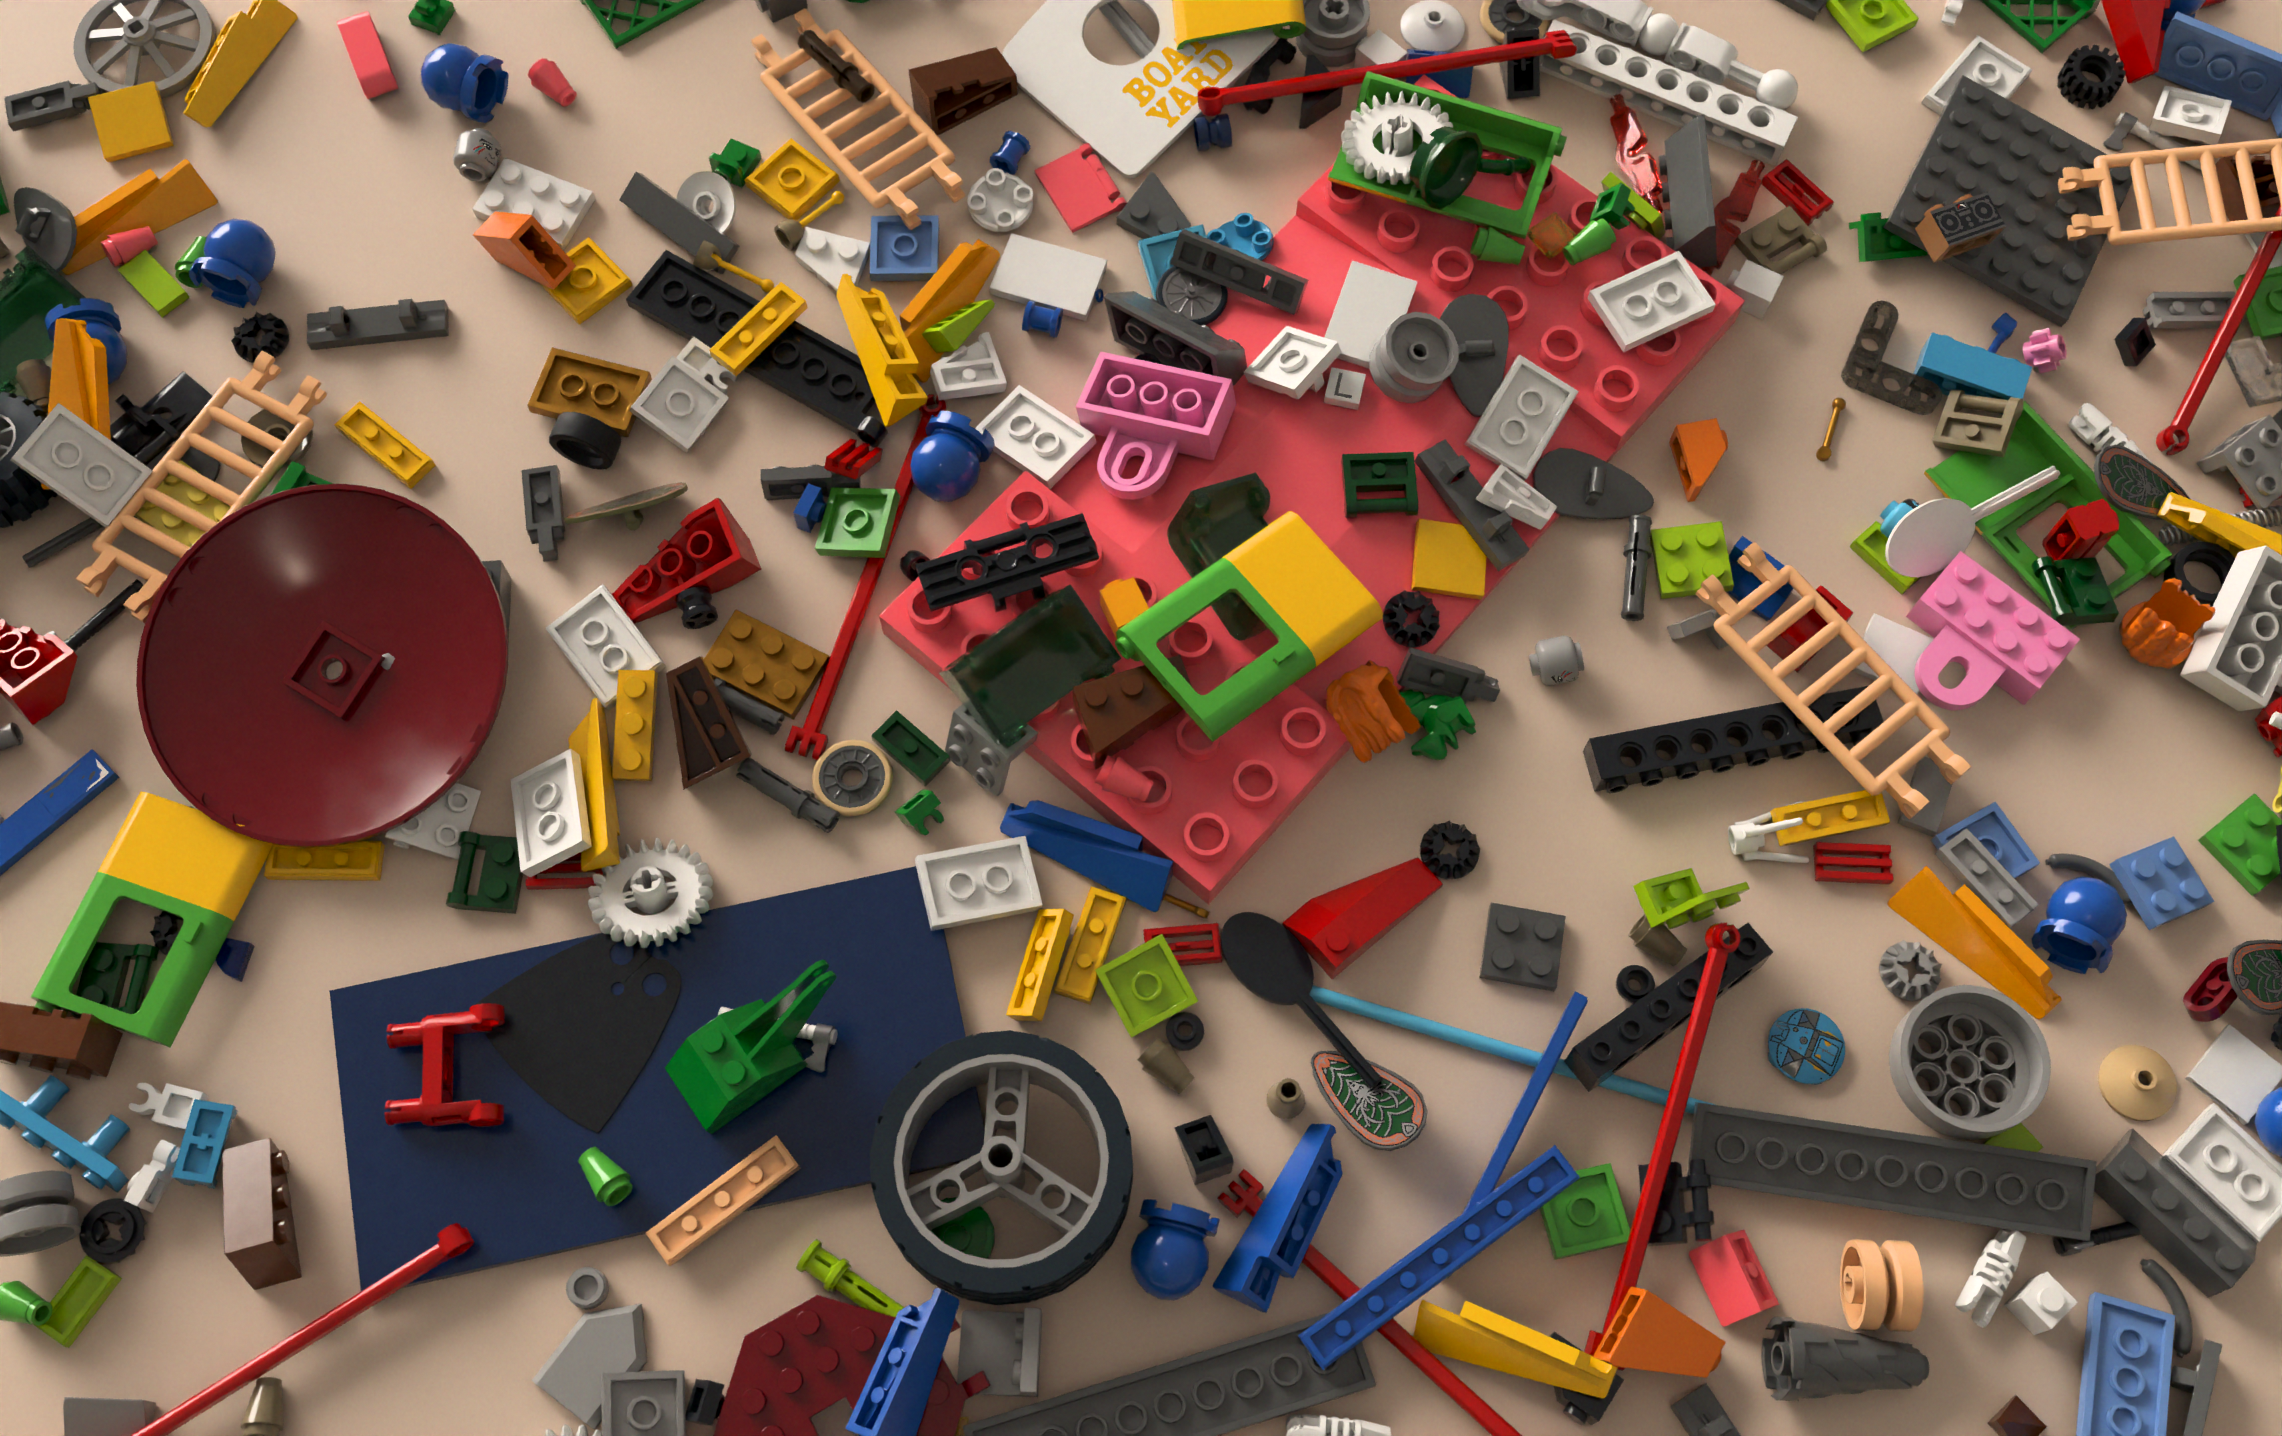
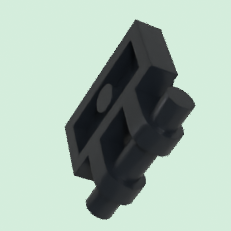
(1671, 1217)

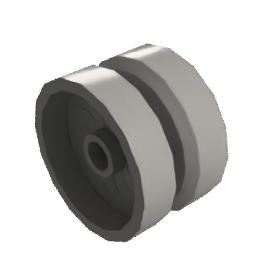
(1333, 30)
(1414, 357)
(36, 1212)

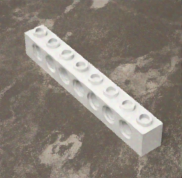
(1672, 94)

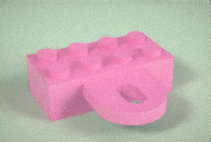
(1153, 415)
(1989, 633)

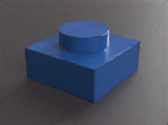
(810, 508)

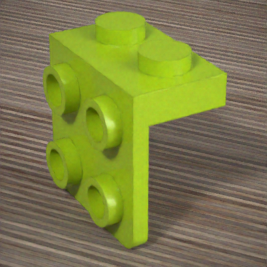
(1678, 896)

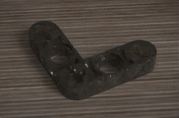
(1871, 363)

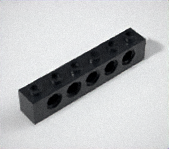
(1659, 1012)

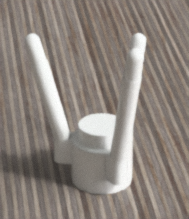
(1749, 835)

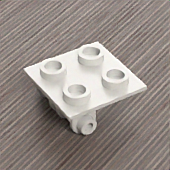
(439, 825)

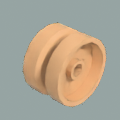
(1881, 1285)

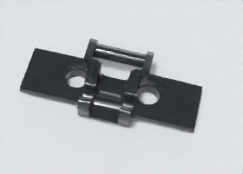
(145, 432)
(1009, 570)

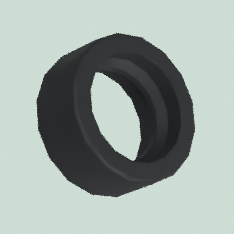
(585, 440)
(2205, 552)

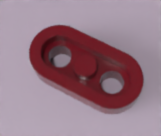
(2210, 993)

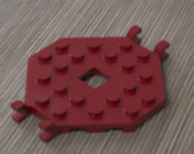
(814, 1361)

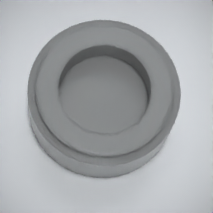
(587, 1288)

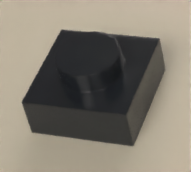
(2135, 341)
(705, 1402)

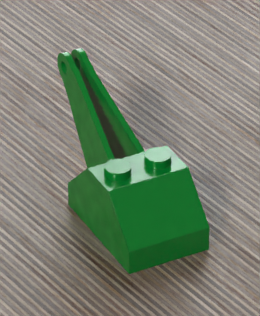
(746, 1051)

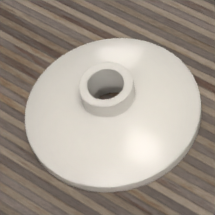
(1424, 34)
(701, 190)

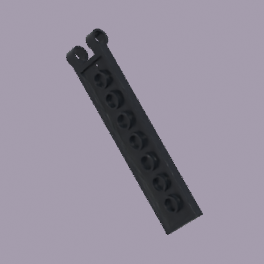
(795, 363)

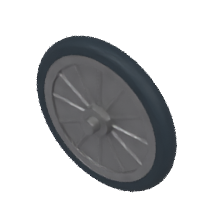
(1191, 295)

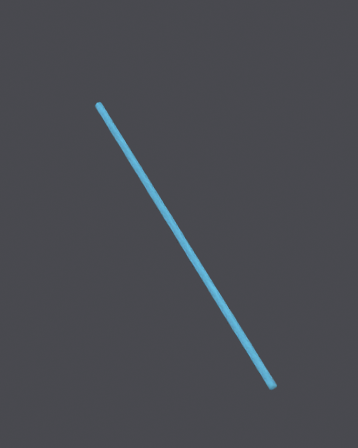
(1482, 1043)

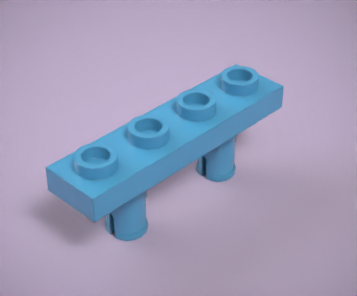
(68, 1151)

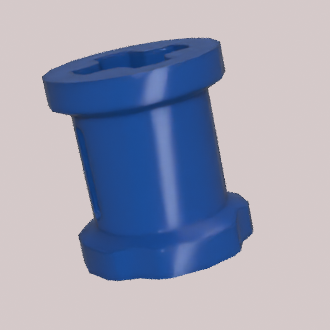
(1010, 152)
(1042, 319)

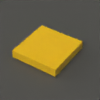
(130, 121)
(792, 180)
(591, 283)
(1447, 560)

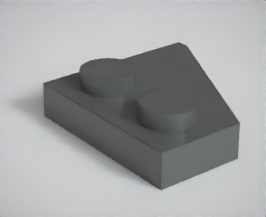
(1152, 211)

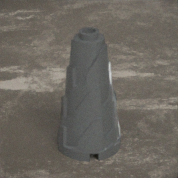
(1827, 1361)

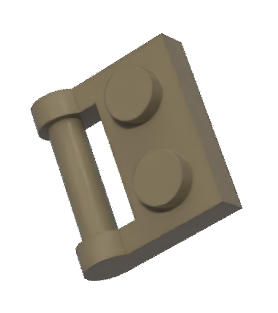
(1777, 235)
(1977, 432)

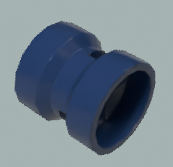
(1216, 132)

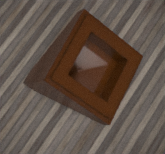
(2016, 1420)

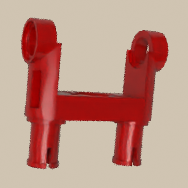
(437, 1036)

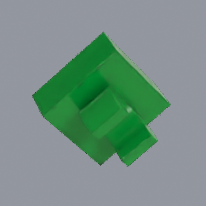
(432, 14)
(1612, 206)
(918, 808)

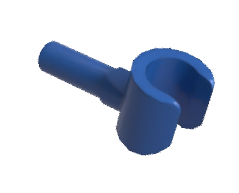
(2004, 327)

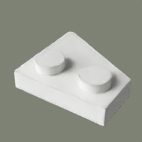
(832, 256)
(969, 371)
(1517, 498)

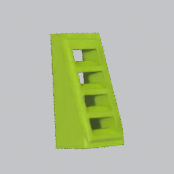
(954, 330)

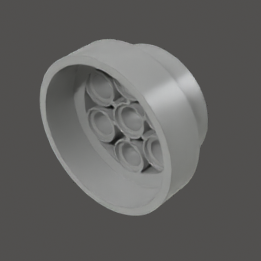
(1989, 1023)

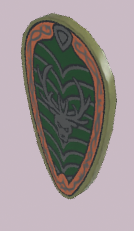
(630, 505)

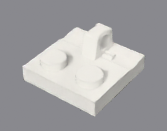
(2190, 115)
(1293, 362)
(679, 404)

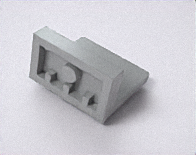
(2253, 458)
(979, 754)
(1004, 1348)

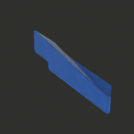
(1284, 1222)

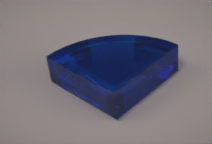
(234, 958)

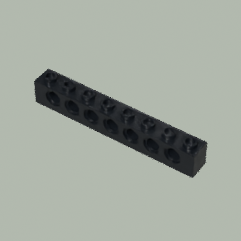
(1711, 732)

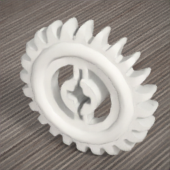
(1397, 127)
(651, 894)

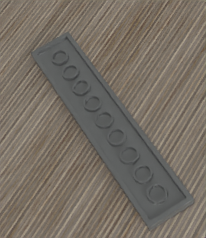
(1895, 1171)
(1197, 1393)

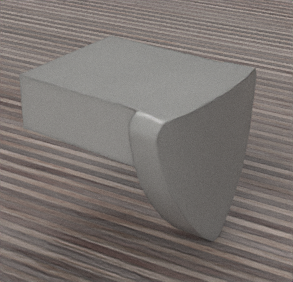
(1697, 623)

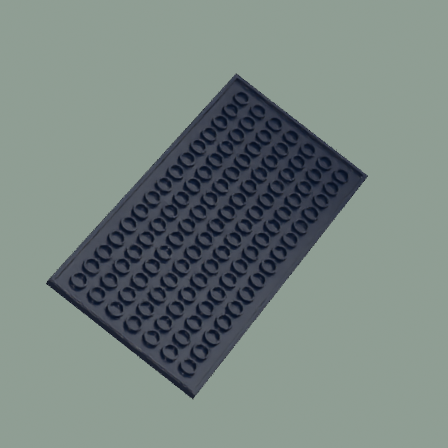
(522, 1179)

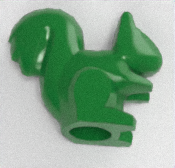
(1441, 719)

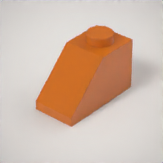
(1697, 453)

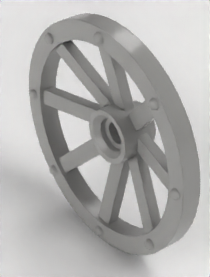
(142, 38)

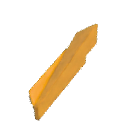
(136, 205)
(80, 375)

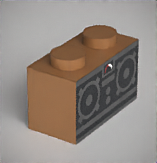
(1959, 226)

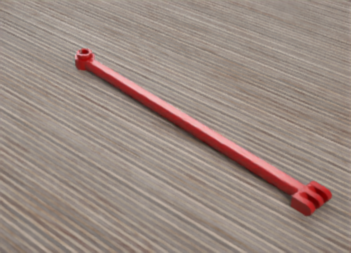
(1556, 43)
(2220, 344)
(850, 627)
(1670, 1122)
(452, 1242)
(1392, 1330)

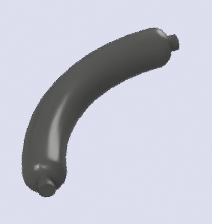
(2090, 867)
(2178, 1304)

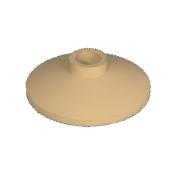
(2123, 1090)

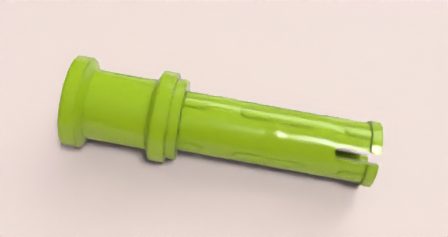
(839, 1277)

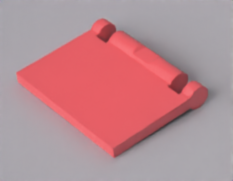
(1080, 188)

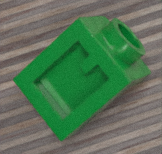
(735, 162)

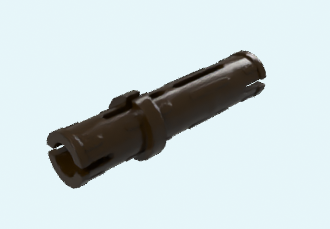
(844, 73)

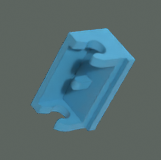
(203, 1143)

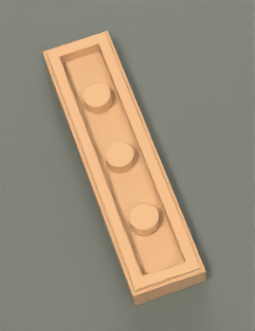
(722, 1200)

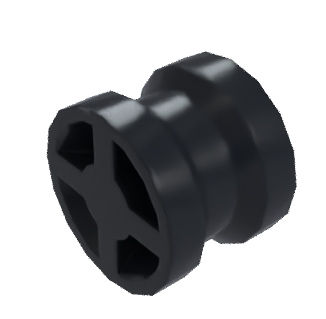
(696, 607)

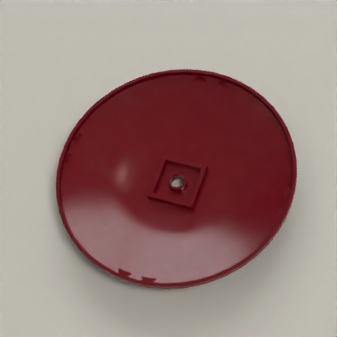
(243, 651)

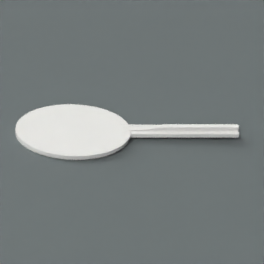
(1943, 527)

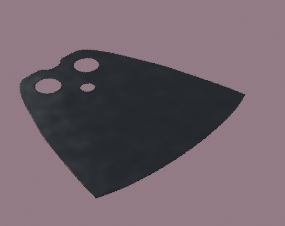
(577, 1037)

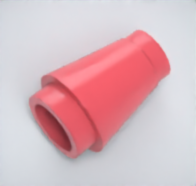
(550, 80)
(126, 245)
(1123, 779)

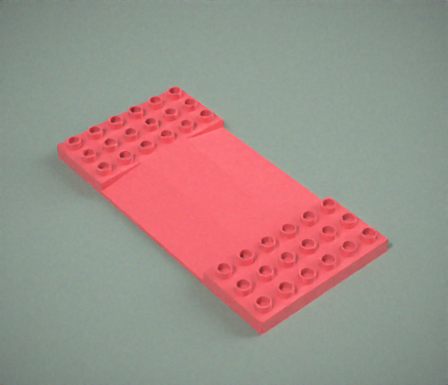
(1229, 795)

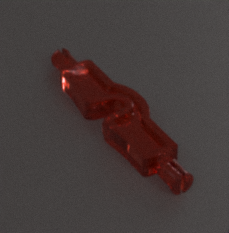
(1630, 140)
(1737, 208)

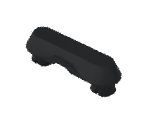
(1260, 72)

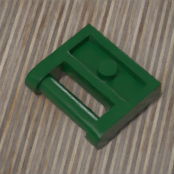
(1379, 473)
(2085, 589)
(499, 878)
(106, 973)

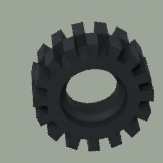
(2095, 62)

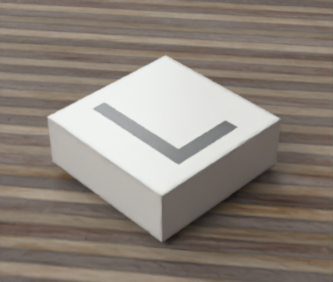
(1344, 388)

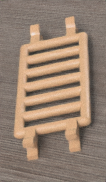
(805, 117)
(2109, 223)
(111, 557)
(1909, 800)

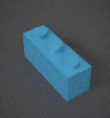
(1971, 369)

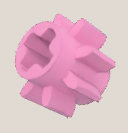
(2044, 350)

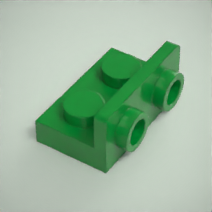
(1880, 244)

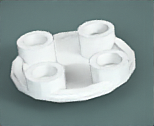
(1000, 201)

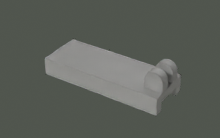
(2187, 309)
(1986, 878)

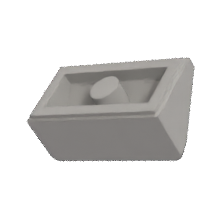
(106, 1416)

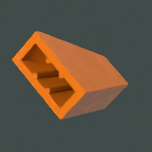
(524, 247)
(1658, 1338)

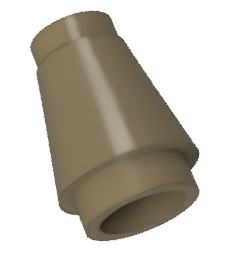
(35, 381)
(1657, 941)
(1166, 1066)
(1282, 1106)
(264, 1409)

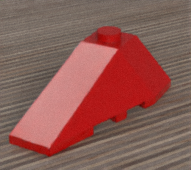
(2137, 34)
(704, 552)
(34, 671)
(1354, 917)

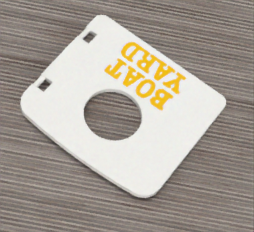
(1124, 109)

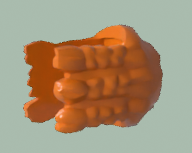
(2164, 627)
(1370, 710)

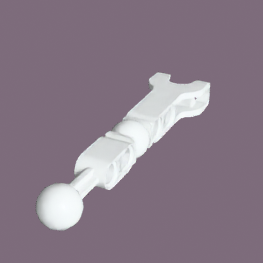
(1685, 47)

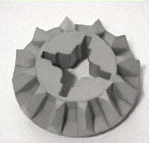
(1896, 977)

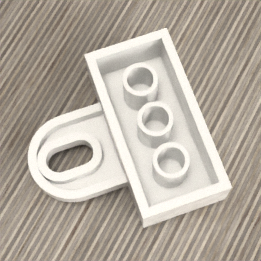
(2242, 644)

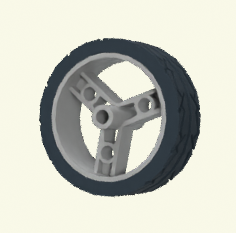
(1009, 1065)

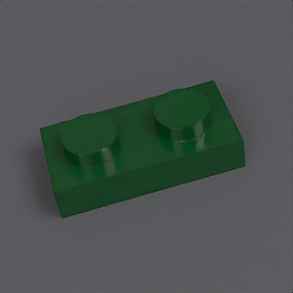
(910, 748)

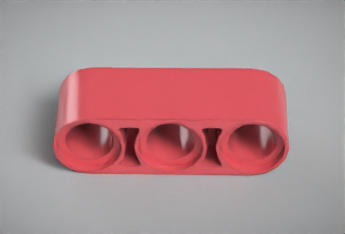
(367, 55)

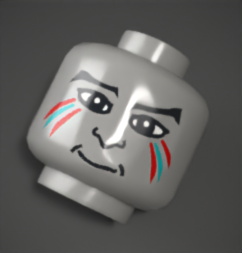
(477, 154)
(1557, 660)

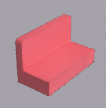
(1733, 1277)

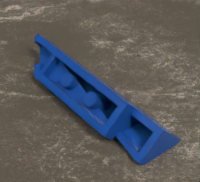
(1092, 849)
(905, 1369)

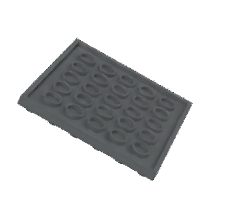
(2017, 159)

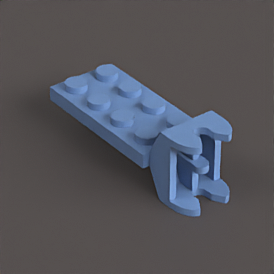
(2223, 67)
(2125, 1369)

